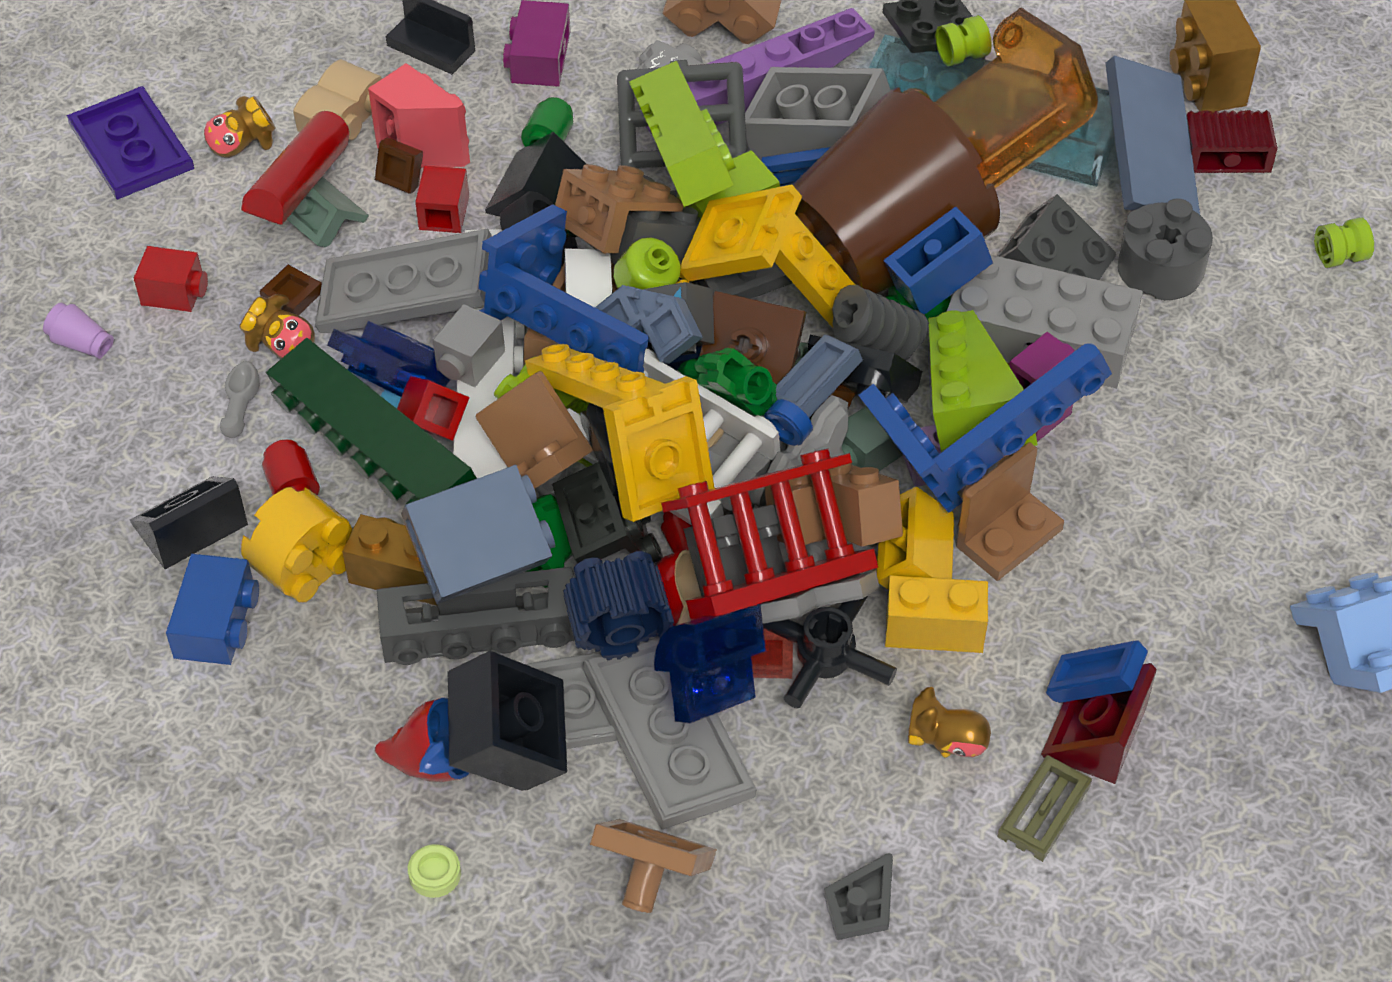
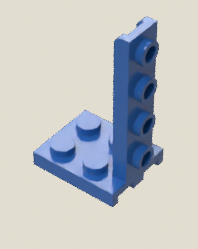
(519, 286)
(998, 434)

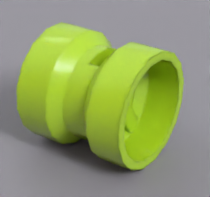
(963, 40)
(1345, 242)

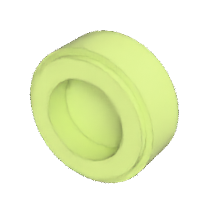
(434, 871)

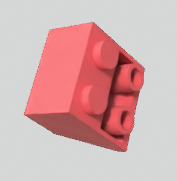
(421, 115)

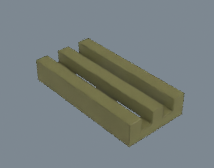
(1026, 839)

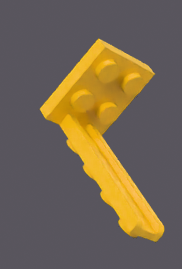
(755, 232)
(650, 425)

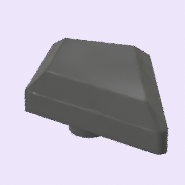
(861, 900)

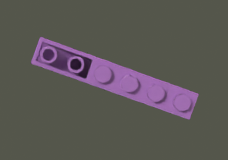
(811, 46)

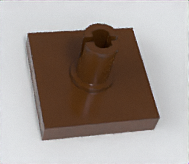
(759, 331)

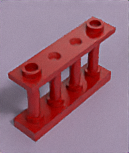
(801, 569)

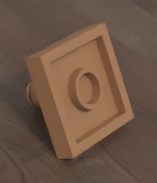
(652, 854)

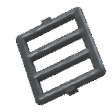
(732, 112)

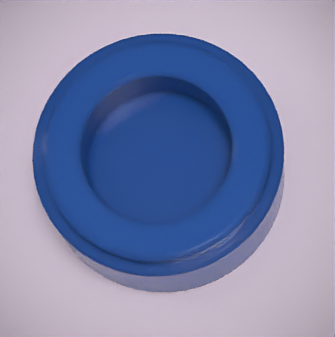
(789, 421)

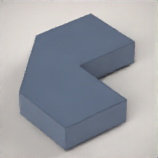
(661, 316)

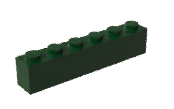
(364, 426)

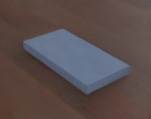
(1150, 135)

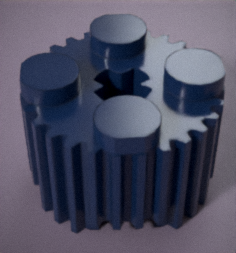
(617, 604)

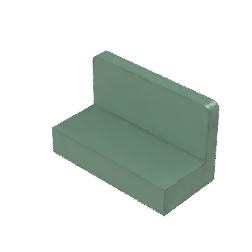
(323, 213)

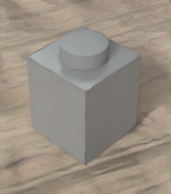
(469, 345)

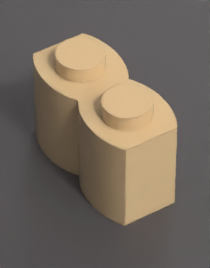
(341, 91)

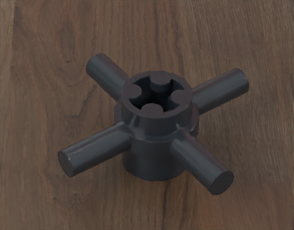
(825, 659)

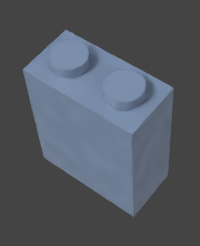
(478, 533)

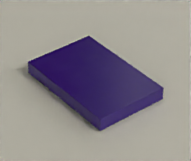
(130, 142)

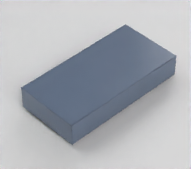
(818, 374)

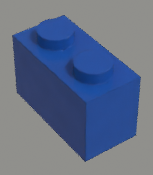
(938, 261)
(212, 609)

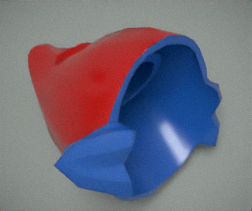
(422, 745)

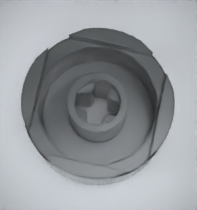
(1165, 249)

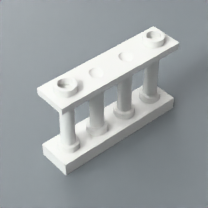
(754, 433)

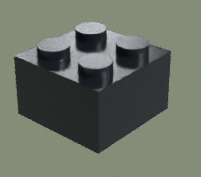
(506, 721)

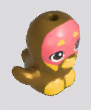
(237, 128)
(274, 327)
(949, 730)

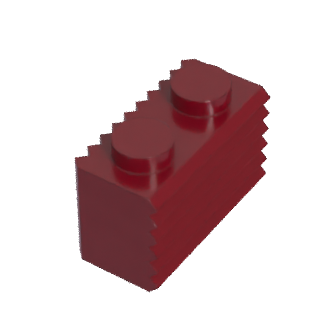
(1232, 141)

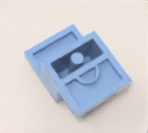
(1353, 630)

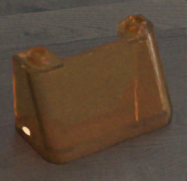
(1023, 97)

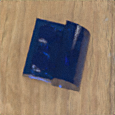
(387, 357)
(711, 662)

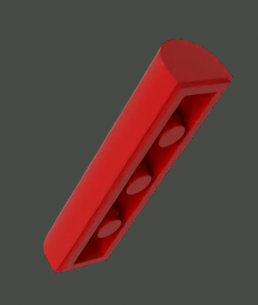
(297, 168)

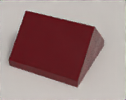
(1099, 730)

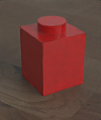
(442, 199)
(170, 279)
(433, 407)

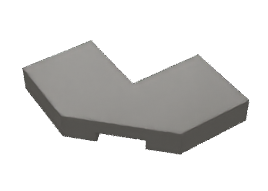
(834, 592)

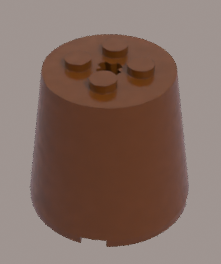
(891, 182)

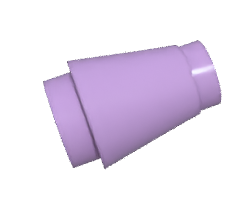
(76, 330)

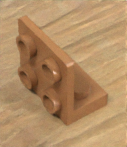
(601, 198)
(534, 430)
(1002, 518)

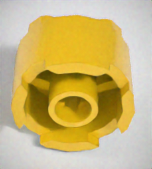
(297, 542)

